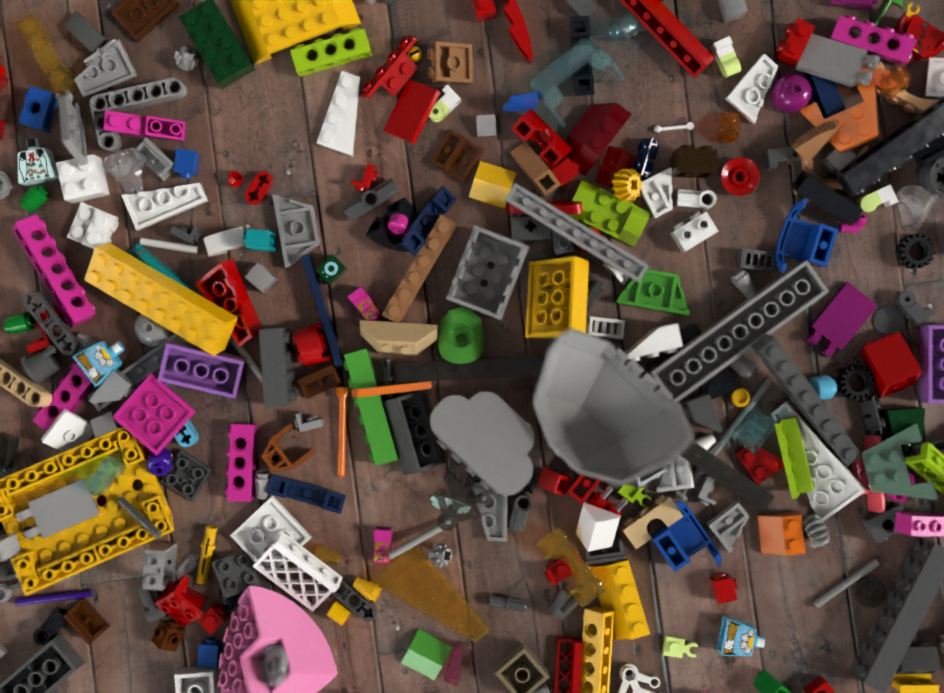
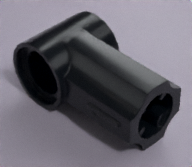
(50, 626)

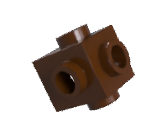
(168, 635)

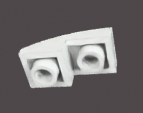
(224, 241)

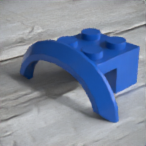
(804, 240)
(683, 539)

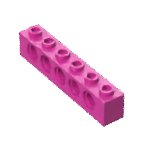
(34, 226)

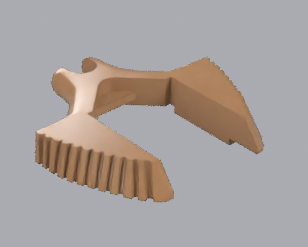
(811, 143)

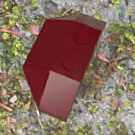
(595, 133)

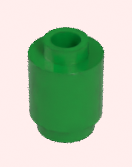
(34, 198)
(19, 323)

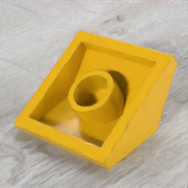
(492, 184)

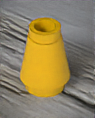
(367, 589)

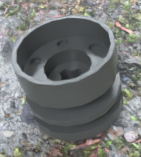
(931, 176)

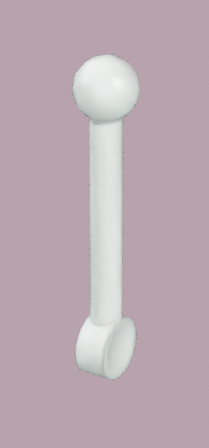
(689, 126)

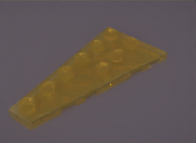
(428, 589)

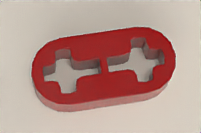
(255, 185)

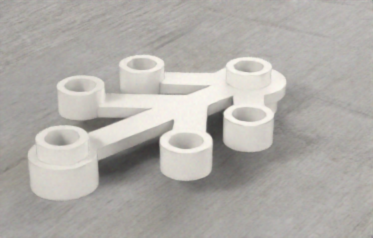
(633, 678)

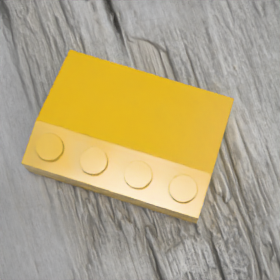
(556, 297)

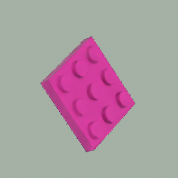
(154, 414)

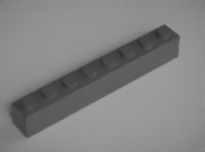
(805, 398)

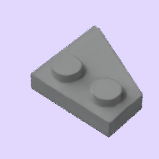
(729, 524)

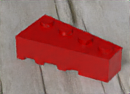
(226, 289)

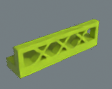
(794, 456)
(933, 463)

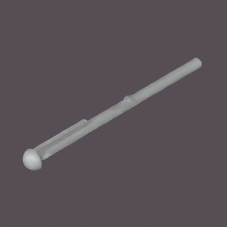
(697, 475)

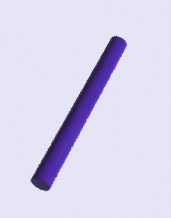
(53, 597)

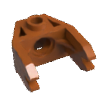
(273, 449)

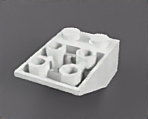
(658, 339)

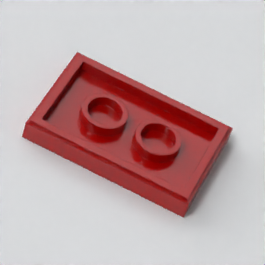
(411, 111)

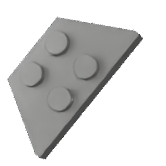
(296, 228)

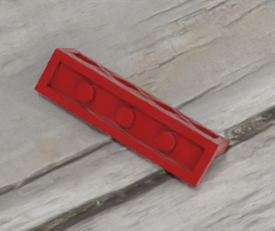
(575, 664)

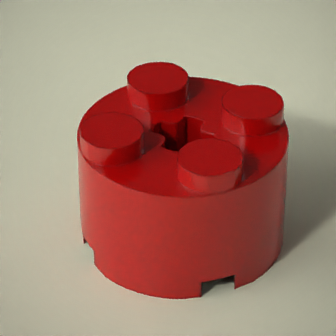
(311, 345)

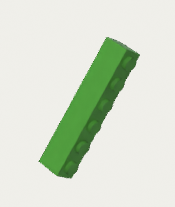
(371, 407)

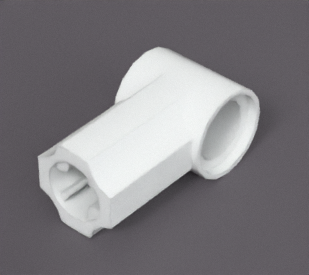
(693, 198)

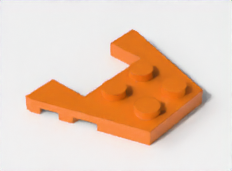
(856, 124)

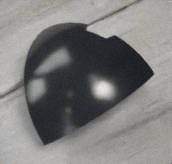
(379, 229)

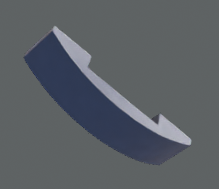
(426, 219)
(306, 492)

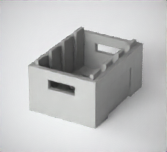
(480, 250)

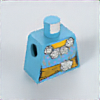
(100, 361)
(738, 638)

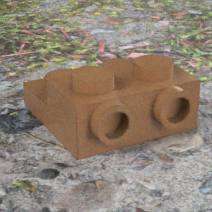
(450, 63)

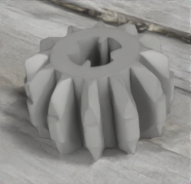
(815, 531)

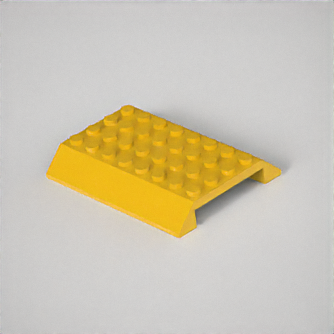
(284, 23)

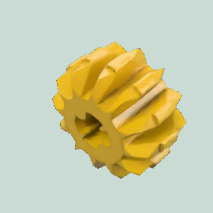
(627, 185)

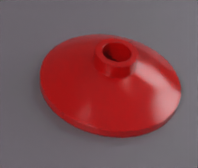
(748, 171)

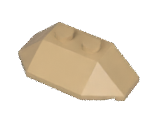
(398, 337)

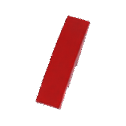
(518, 30)

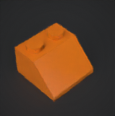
(781, 533)

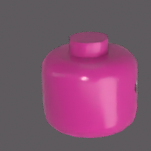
(398, 223)

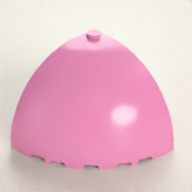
(268, 620)

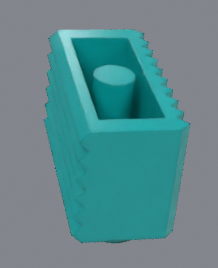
(260, 240)

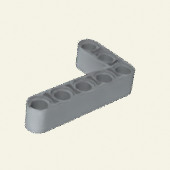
(130, 103)

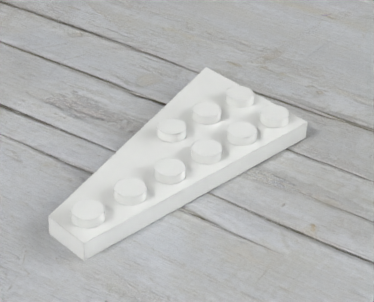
(830, 477)

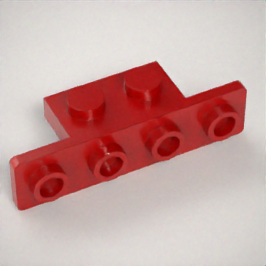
(394, 72)

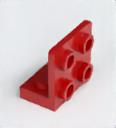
(176, 605)

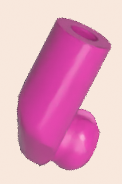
(856, 226)

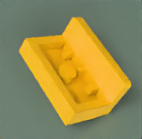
(914, 683)

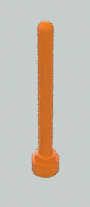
(343, 394)

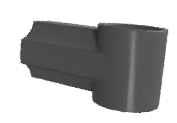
(520, 513)
(151, 610)

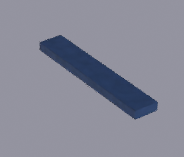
(322, 310)

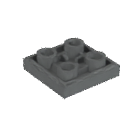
(187, 475)

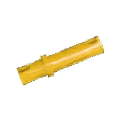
(210, 533)

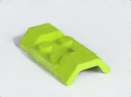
(610, 215)

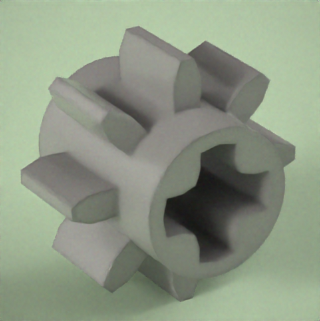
(186, 58)
(440, 555)

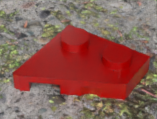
(760, 465)

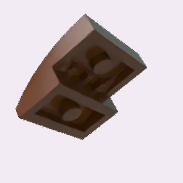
(457, 156)

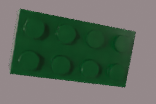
(216, 43)

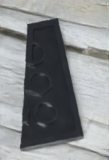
(720, 383)

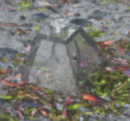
(914, 205)

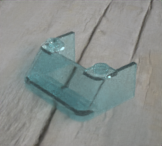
(568, 63)

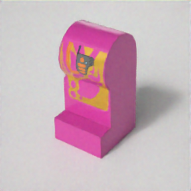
(365, 304)
(382, 544)

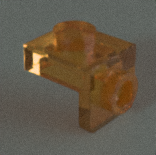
(728, 127)

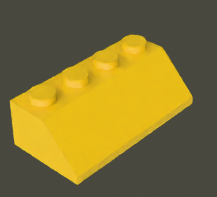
(622, 598)

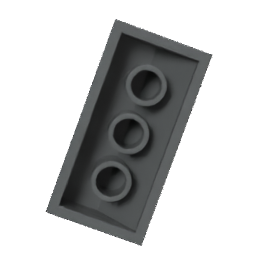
(412, 432)

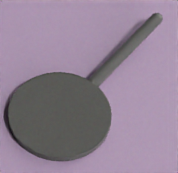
(891, 320)

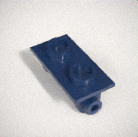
(646, 149)

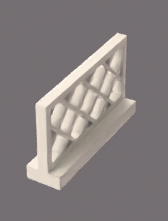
(306, 563)

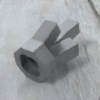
(563, 604)

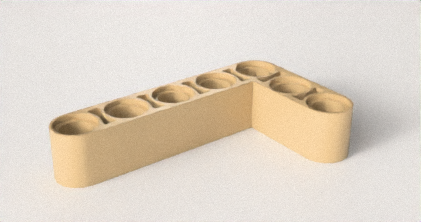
(16, 386)

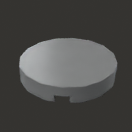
(274, 665)

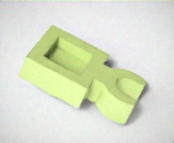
(676, 646)

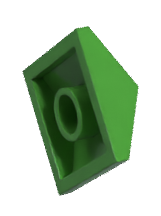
(426, 654)

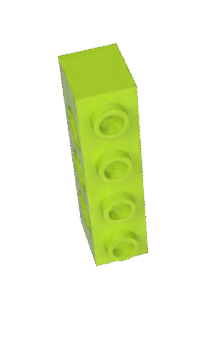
(341, 56)

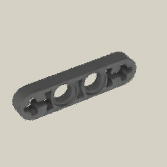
(53, 320)
(344, 598)

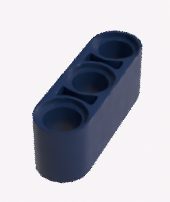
(826, 95)

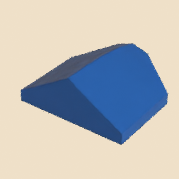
(521, 102)

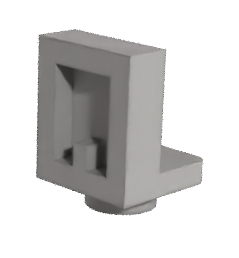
(311, 423)
(705, 486)

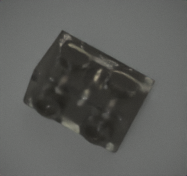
(8, 451)

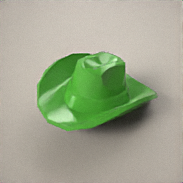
(461, 336)

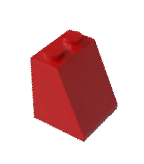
(890, 364)

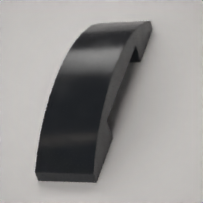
(582, 78)

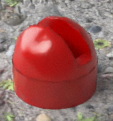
(234, 179)

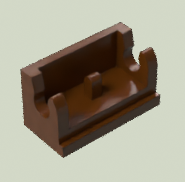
(320, 381)
(86, 621)

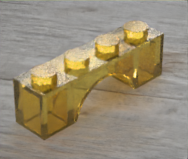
(44, 52)
(557, 546)

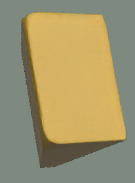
(339, 612)

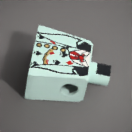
(36, 165)

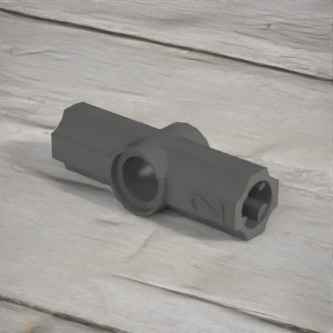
(382, 192)

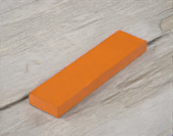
(391, 389)

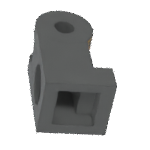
(781, 155)
(910, 308)

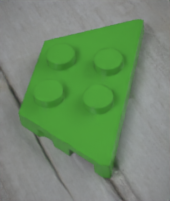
(657, 292)

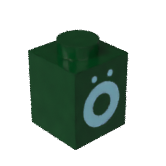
(330, 270)

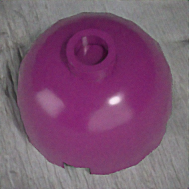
(791, 93)

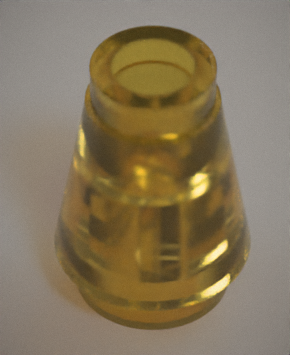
(327, 554)

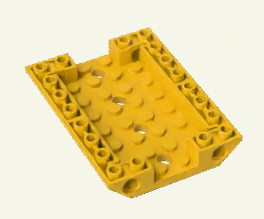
(95, 539)

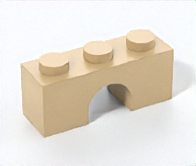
(662, 509)

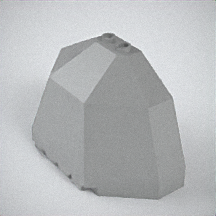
(604, 412)

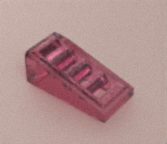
(452, 672)

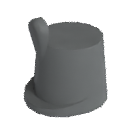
(41, 364)

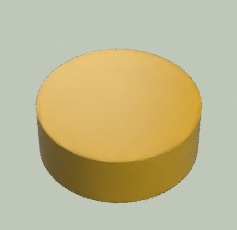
(740, 397)

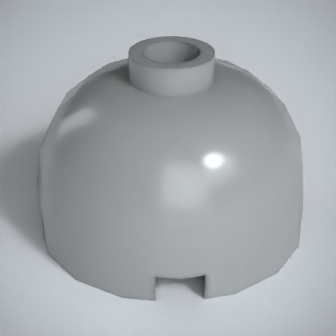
(150, 332)

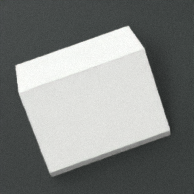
(597, 527)

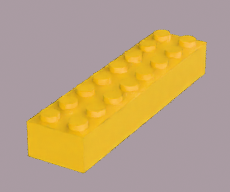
(160, 298)

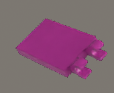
(841, 319)

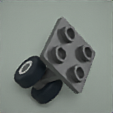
(234, 576)

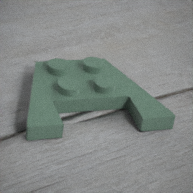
(887, 467)

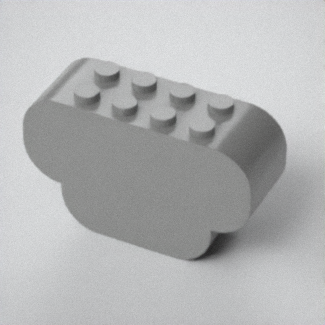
(486, 439)

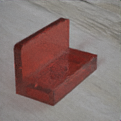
(614, 160)

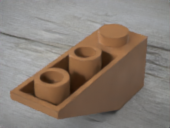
(535, 169)

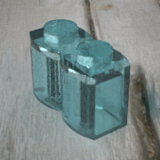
(754, 430)
(107, 471)

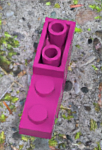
(144, 126)

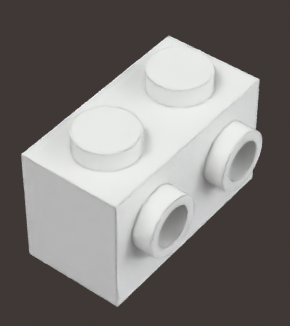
(693, 232)

